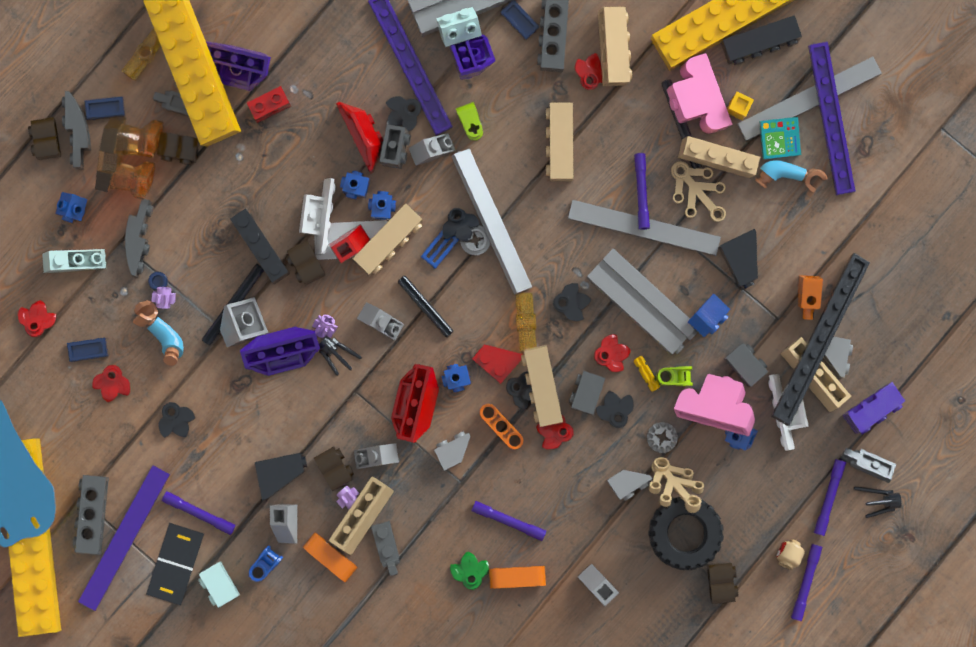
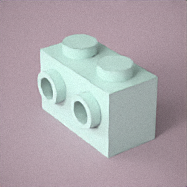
(459, 26)
(218, 584)

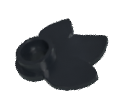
(400, 113)
(461, 227)
(574, 302)
(522, 395)
(615, 406)
(178, 422)

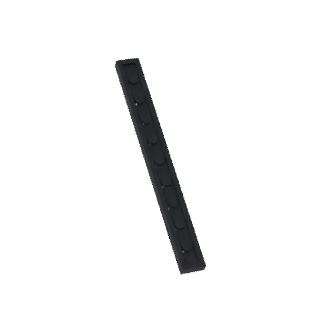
(820, 339)

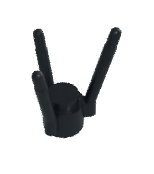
(329, 347)
(891, 500)

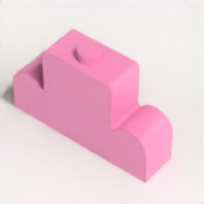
(699, 96)
(717, 405)

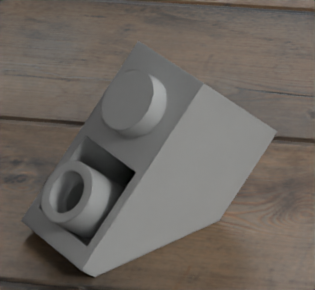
(431, 149)
(380, 321)
(837, 356)
(452, 452)
(376, 456)
(626, 482)
(284, 522)
(598, 584)

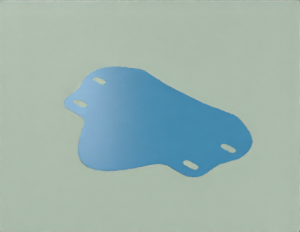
(23, 488)

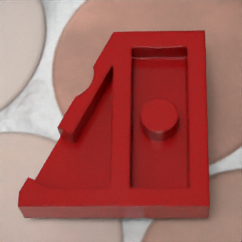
(497, 361)

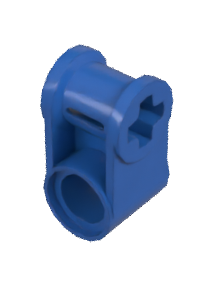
(265, 563)

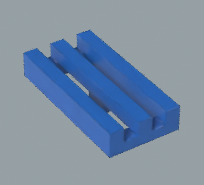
(430, 260)

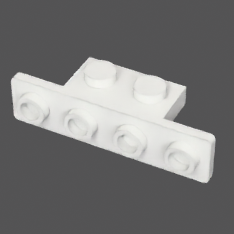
(316, 215)
(799, 420)

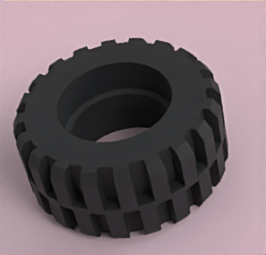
(680, 559)

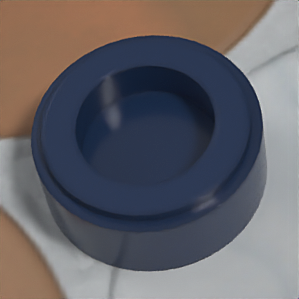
(157, 279)

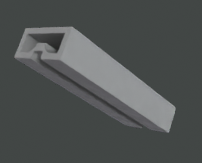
(427, 11)
(642, 302)

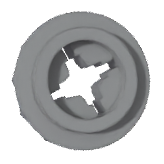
(483, 245)
(665, 446)

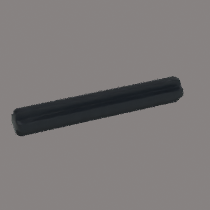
(425, 306)

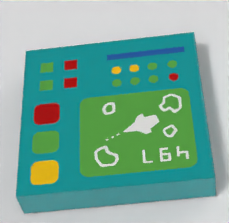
(780, 137)

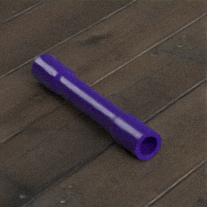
(643, 213)
(179, 503)
(823, 518)
(528, 529)
(812, 561)

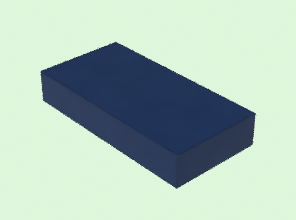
(519, 19)
(104, 108)
(87, 349)

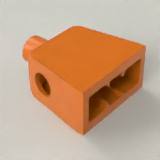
(808, 287)

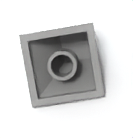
(242, 322)

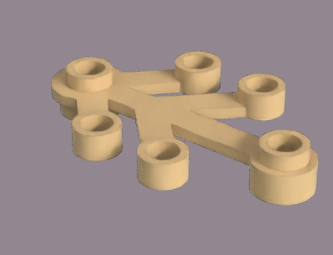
(695, 189)
(662, 467)

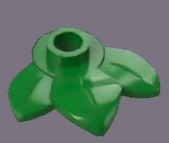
(470, 568)

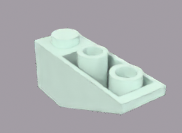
(73, 260)

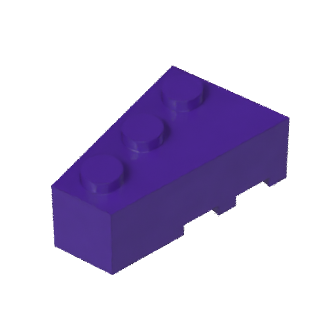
(874, 409)

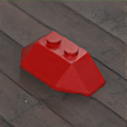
(363, 133)
(415, 403)

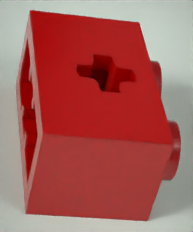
(268, 104)

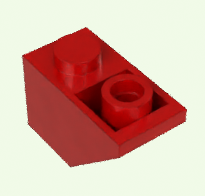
(349, 243)

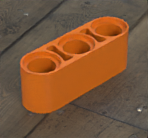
(497, 417)
(330, 557)
(517, 577)

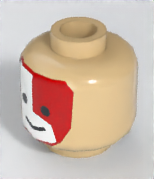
(790, 554)

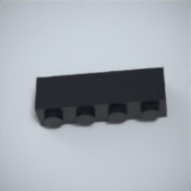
(761, 39)
(259, 246)

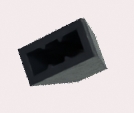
(741, 258)
(278, 472)

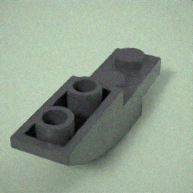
(75, 122)
(135, 245)

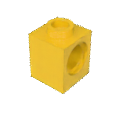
(739, 105)

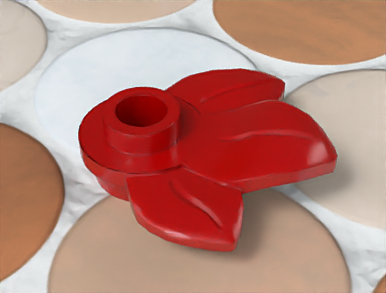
(589, 68)
(36, 316)
(614, 352)
(111, 386)
(553, 434)

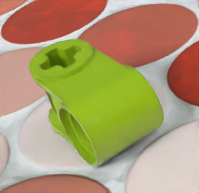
(469, 118)
(678, 376)

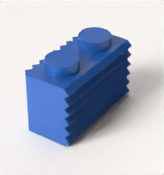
(709, 316)

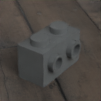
(394, 146)
(746, 364)
(587, 392)

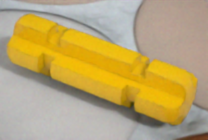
(646, 373)

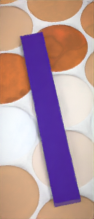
(411, 65)
(831, 118)
(124, 538)

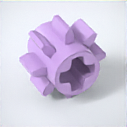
(163, 297)
(324, 326)
(347, 497)

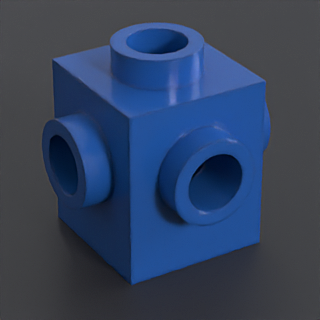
(358, 191)
(71, 207)
(381, 213)
(464, 379)
(740, 441)

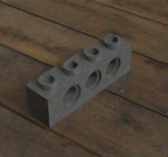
(555, 62)
(100, 486)

